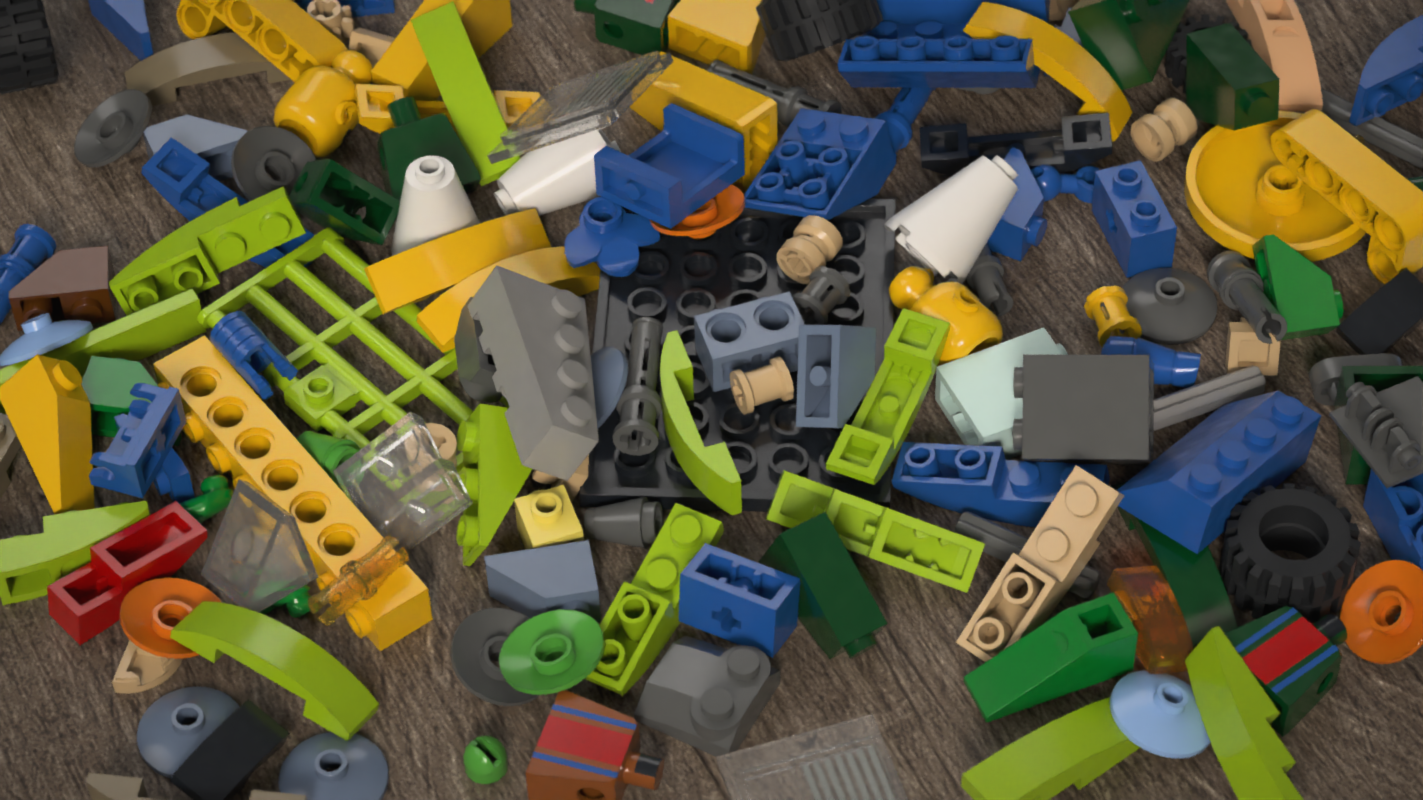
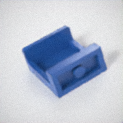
(674, 169)

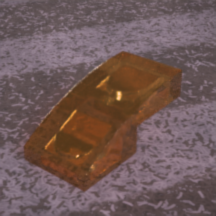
(1156, 615)

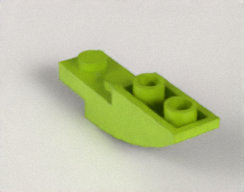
(206, 247)
(41, 559)
(648, 608)

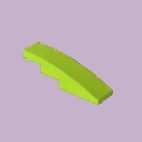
(463, 88)
(879, 531)
(1239, 721)
(1052, 757)

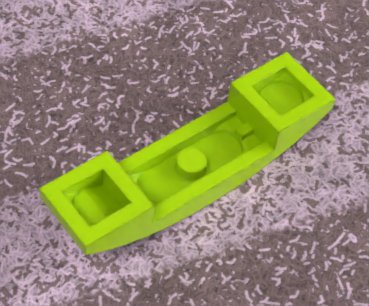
(893, 398)
(707, 467)
(285, 657)

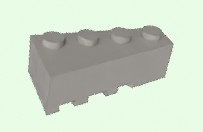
(541, 368)

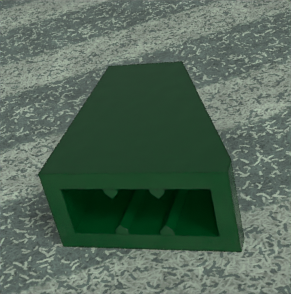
(1228, 80)
(832, 593)

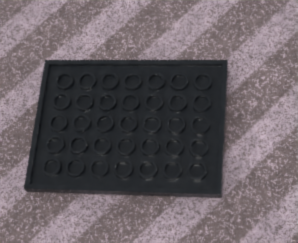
(729, 268)

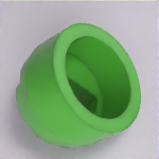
(478, 765)

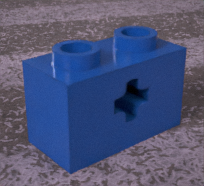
(1133, 218)
(739, 599)

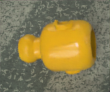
(323, 102)
(971, 321)

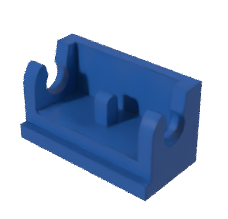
(140, 442)

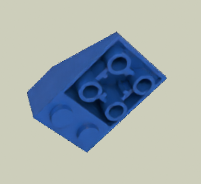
(823, 165)

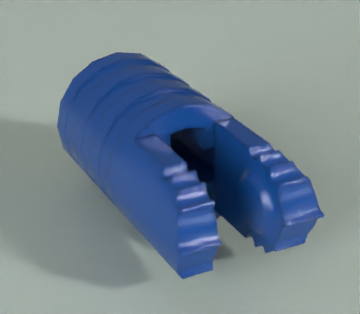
(249, 351)

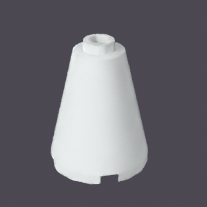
(553, 175)
(431, 204)
(956, 218)

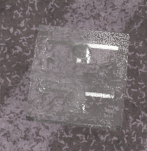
(404, 483)

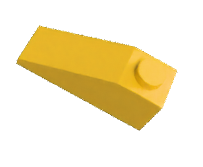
(54, 429)

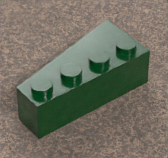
(1128, 35)

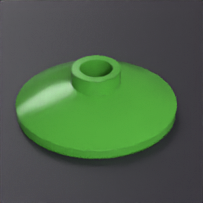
(551, 652)

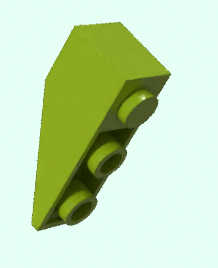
(490, 475)

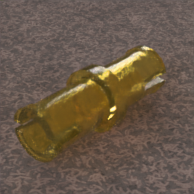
(358, 580)

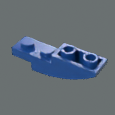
(1391, 74)
(983, 480)

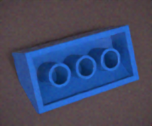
(1219, 462)

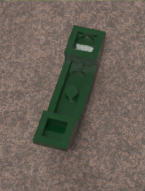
(1191, 578)

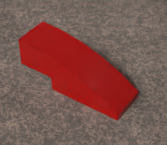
(147, 550)

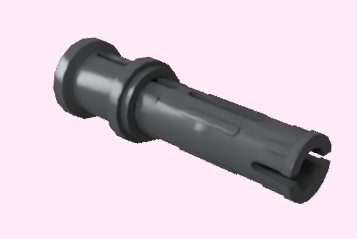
(788, 100)
(1243, 291)
(644, 343)

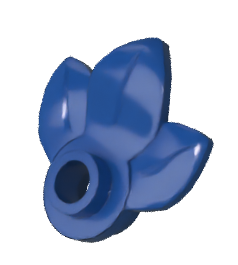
(609, 238)

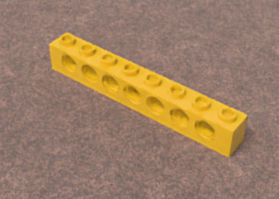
(257, 448)

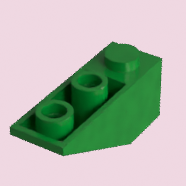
(1057, 658)

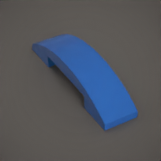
(189, 188)

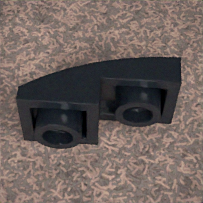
(1385, 316)
(230, 755)

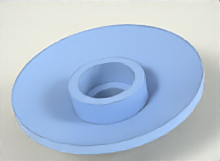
(43, 336)
(1159, 714)

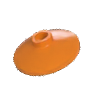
(709, 217)
(1373, 605)
(156, 608)

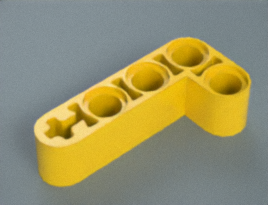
(272, 27)
(1359, 187)

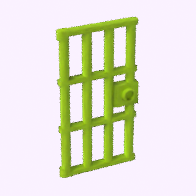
(336, 384)

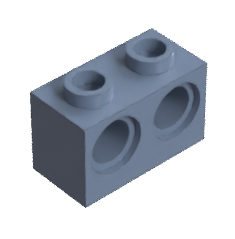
(747, 337)

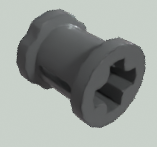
(819, 298)

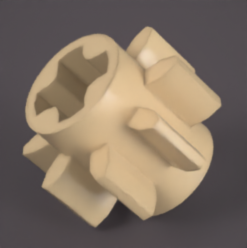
(333, 17)

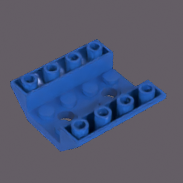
(926, 48)

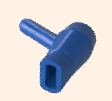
(1169, 366)

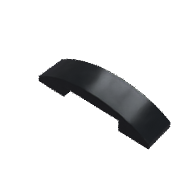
(1078, 144)

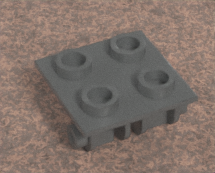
(1386, 428)

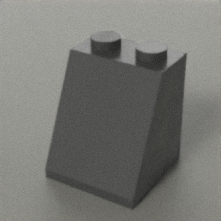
(1085, 409)

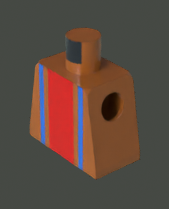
(589, 754)

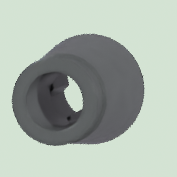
(625, 523)

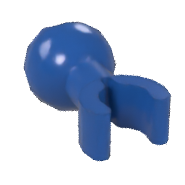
(1053, 183)

